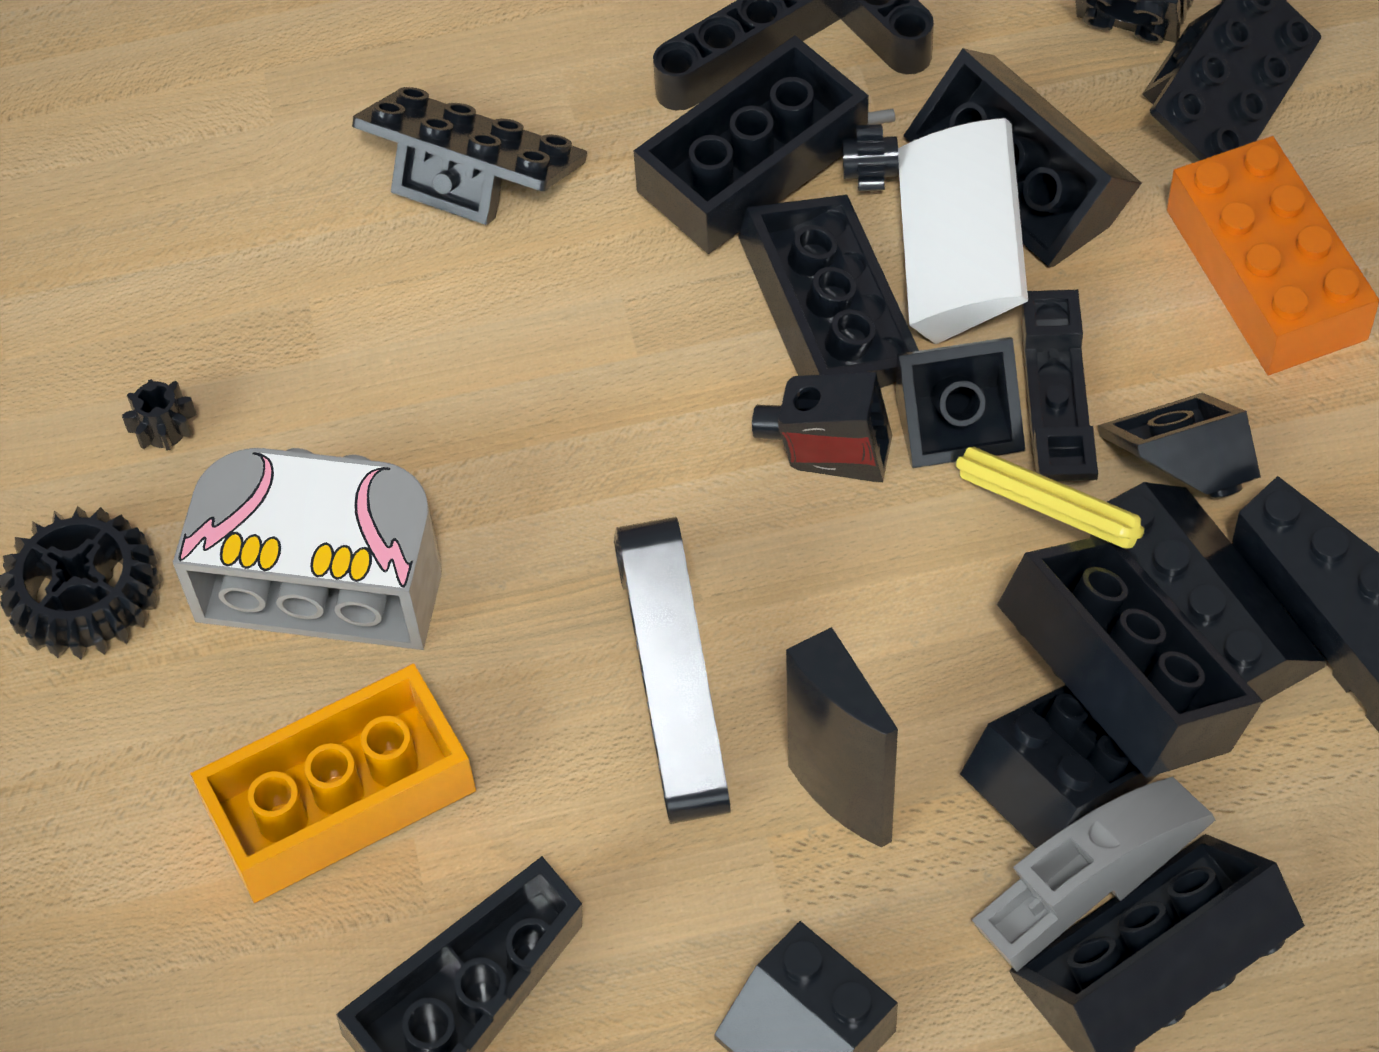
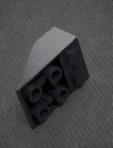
(1049, 766)

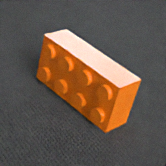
(1271, 255)

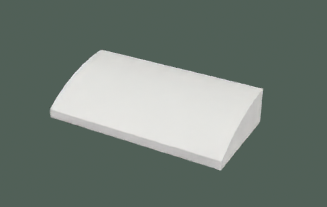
(961, 228)

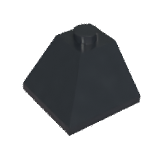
(1193, 441)

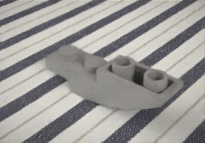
(1086, 861)

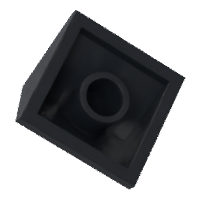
(959, 401)

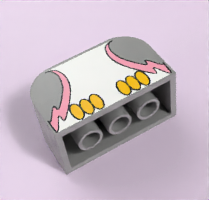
(311, 548)

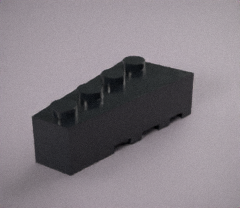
(1321, 579)
(472, 974)

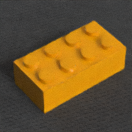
(334, 782)

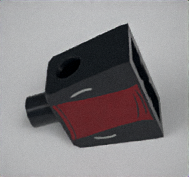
(830, 425)

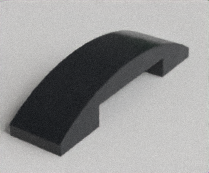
(1056, 386)

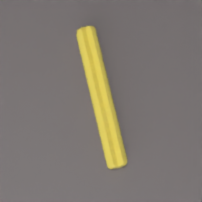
(1051, 497)

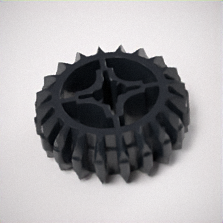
(79, 601)

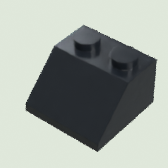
(808, 1002)

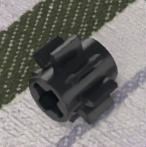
(870, 157)
(159, 414)

